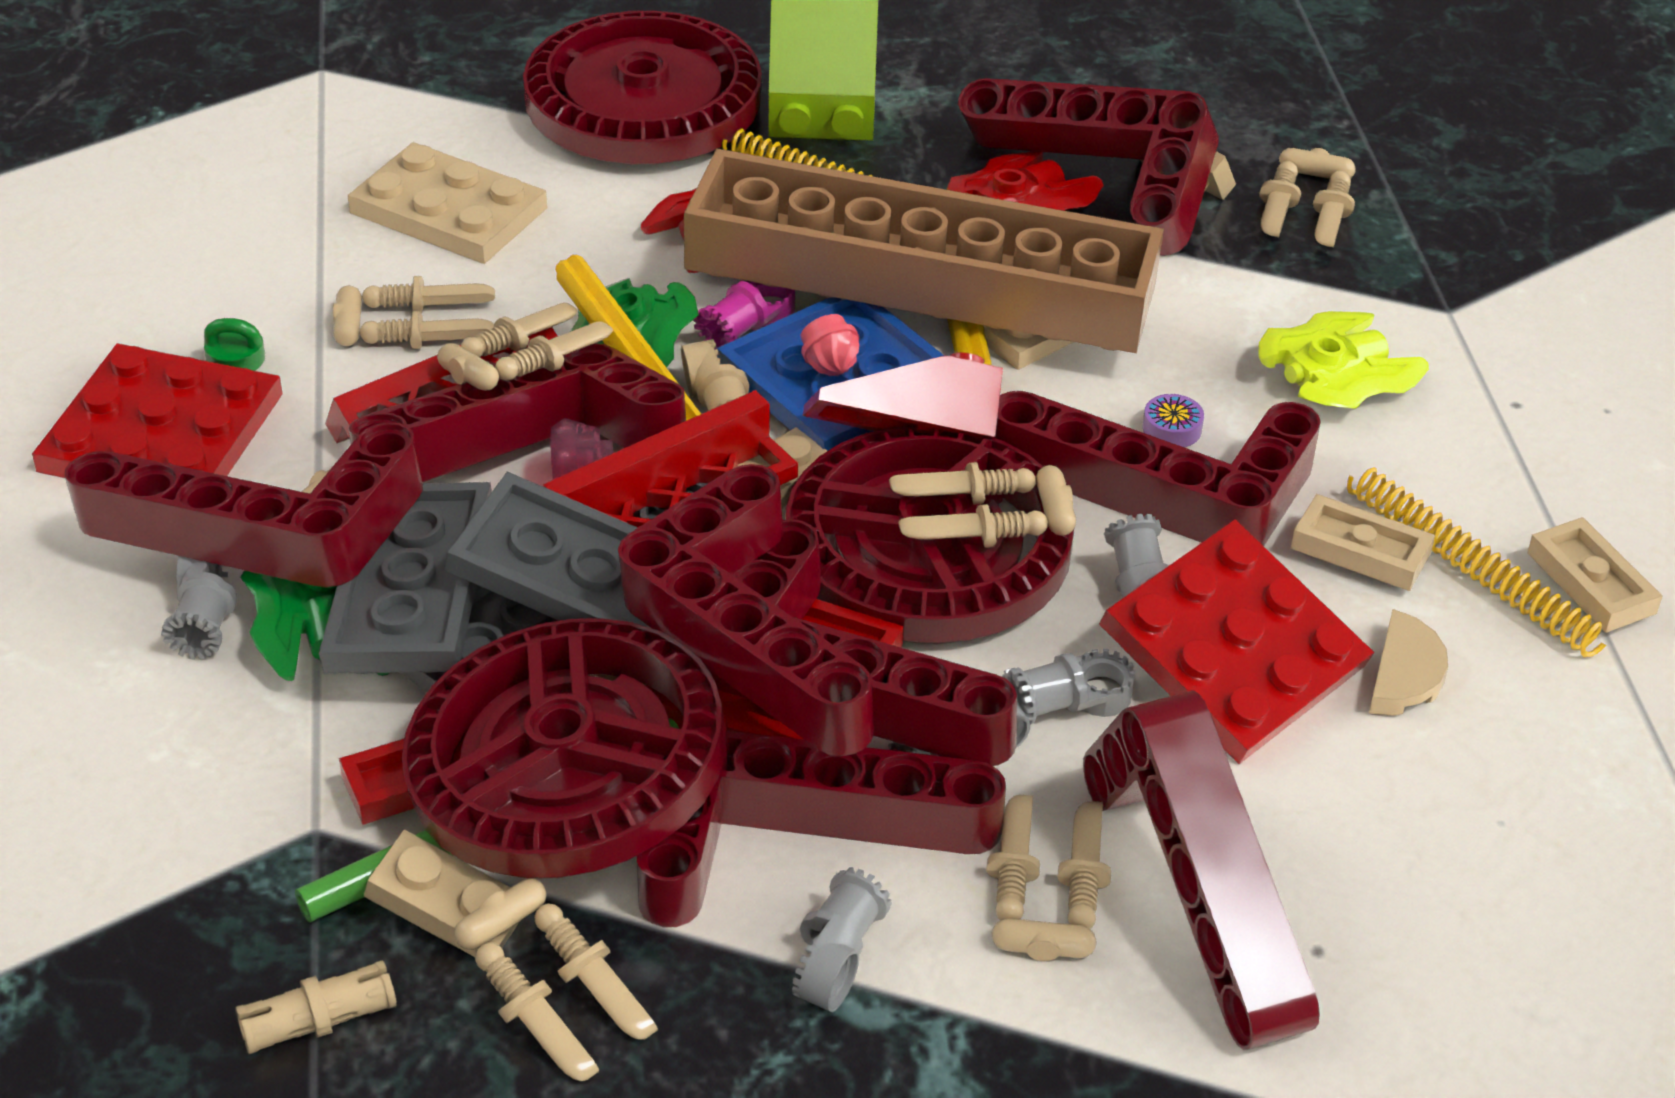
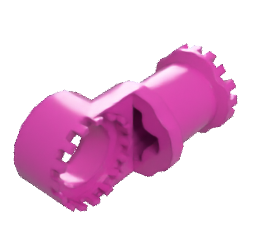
(743, 310)

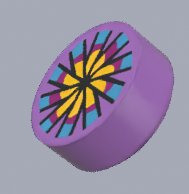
(1174, 419)

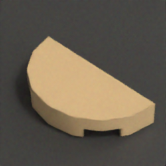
(1410, 666)

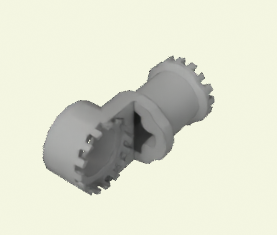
(1135, 550)
(201, 609)
(1066, 686)
(836, 937)

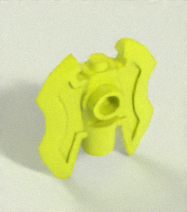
(1339, 360)

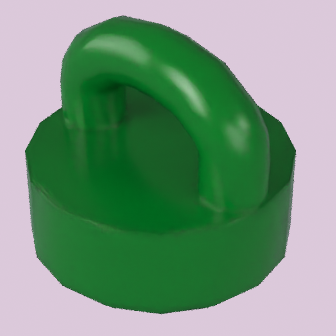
(234, 343)

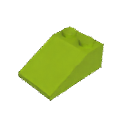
(822, 69)

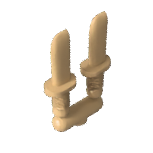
(1330, 203)
(348, 313)
(467, 366)
(1052, 488)
(1081, 873)
(528, 1002)

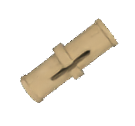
(315, 1006)

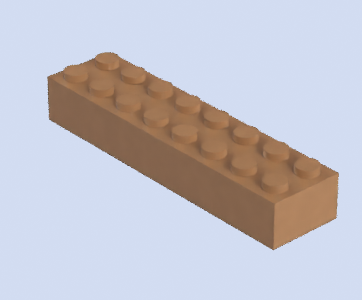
(923, 250)

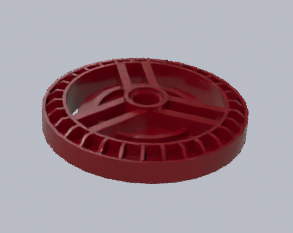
(642, 87)
(928, 586)
(560, 761)

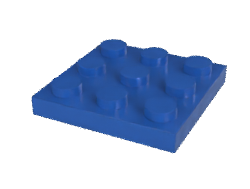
(781, 375)

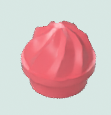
(830, 345)

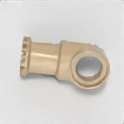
(708, 379)

